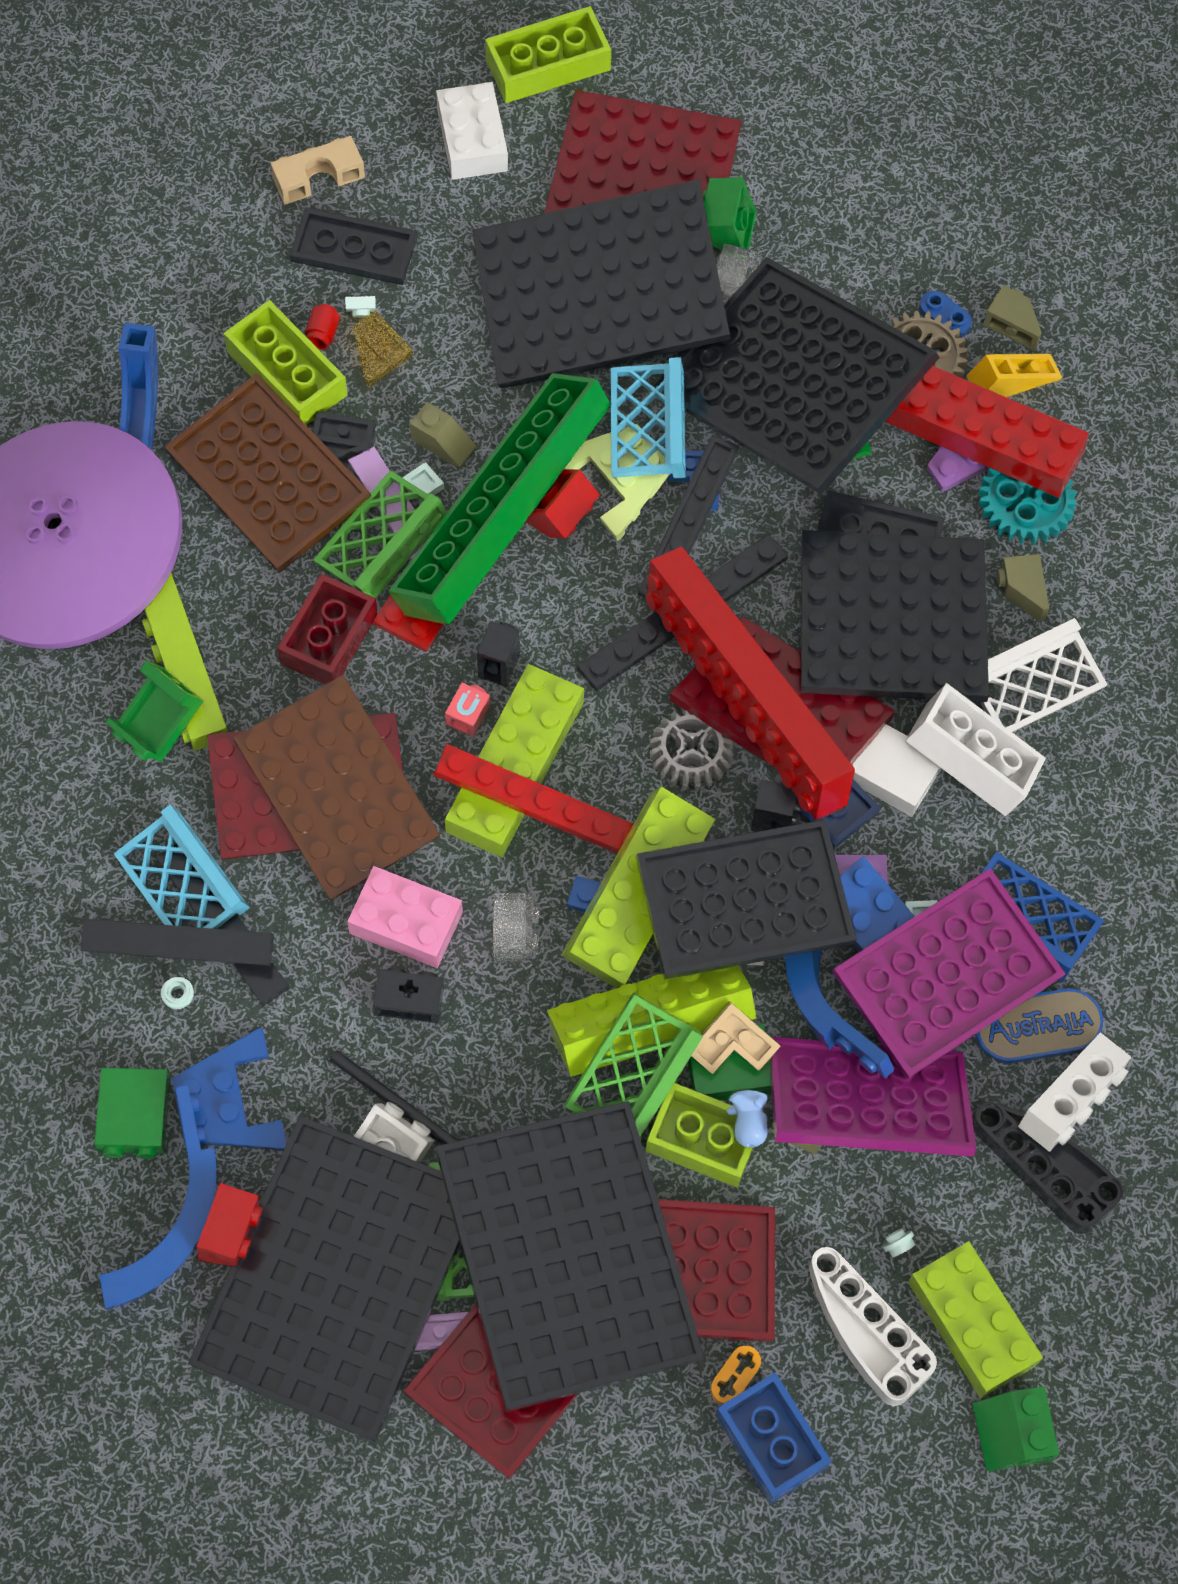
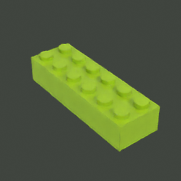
(523, 743)
(618, 919)
(694, 998)

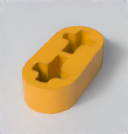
(728, 1371)

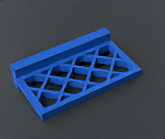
(1064, 960)

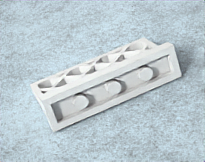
(1031, 651)

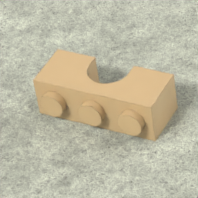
(336, 158)

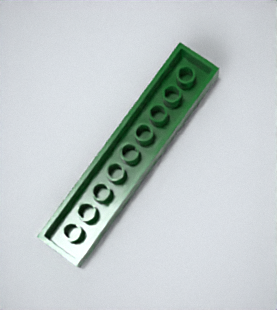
(500, 498)

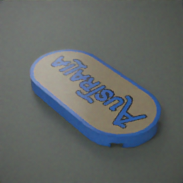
(1043, 1027)

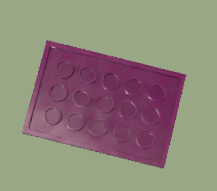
(948, 973)
(836, 1102)

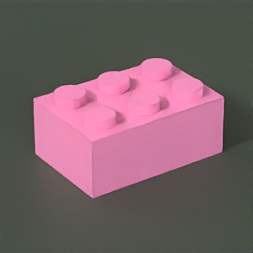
(405, 917)

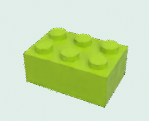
(698, 1136)

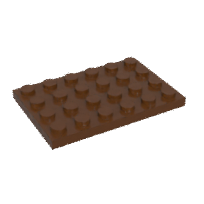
(267, 472)
(336, 787)

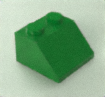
(729, 212)
(1016, 1429)

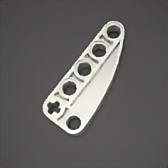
(865, 1340)

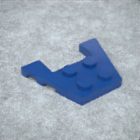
(221, 1099)

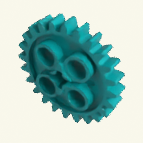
(1043, 517)

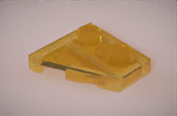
(379, 347)

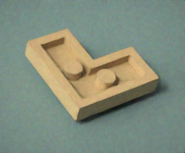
(736, 1032)

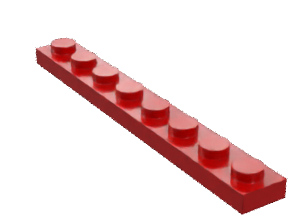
(532, 798)

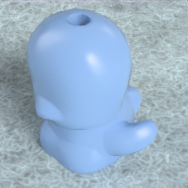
(751, 1121)

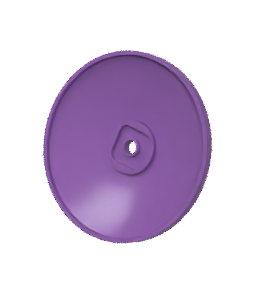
(113, 537)

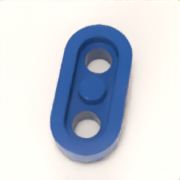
(946, 308)

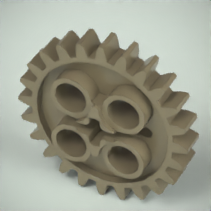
(943, 337)

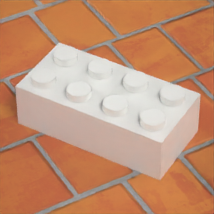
(976, 749)

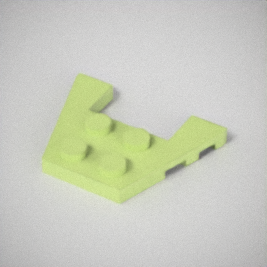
(632, 489)

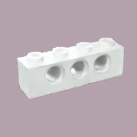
(1074, 1093)

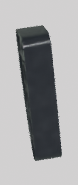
(1063, 1167)

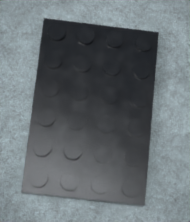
(745, 899)

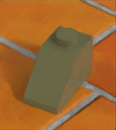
(1014, 318)
(441, 435)
(1024, 584)

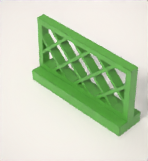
(397, 546)
(661, 1076)

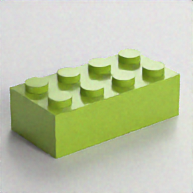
(548, 54)
(286, 362)
(975, 1319)

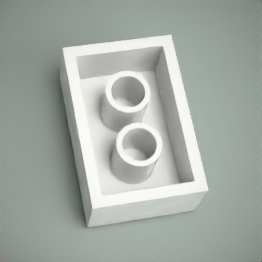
(472, 130)

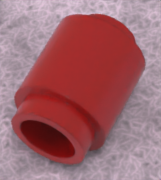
(322, 326)

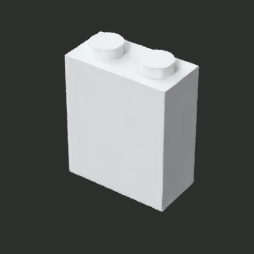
(895, 771)

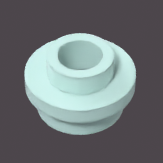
(173, 984)
(899, 1242)

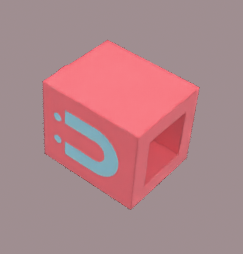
(468, 709)

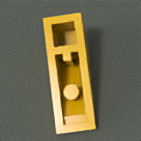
(1014, 372)

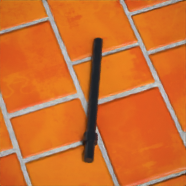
(388, 1095)

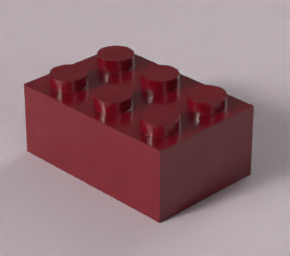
(327, 630)

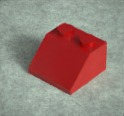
(564, 505)
(228, 1225)

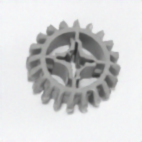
(706, 767)

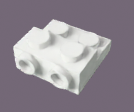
(390, 1131)

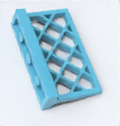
(674, 420)
(196, 855)

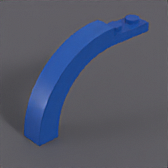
(139, 381)
(824, 1021)
(161, 1263)

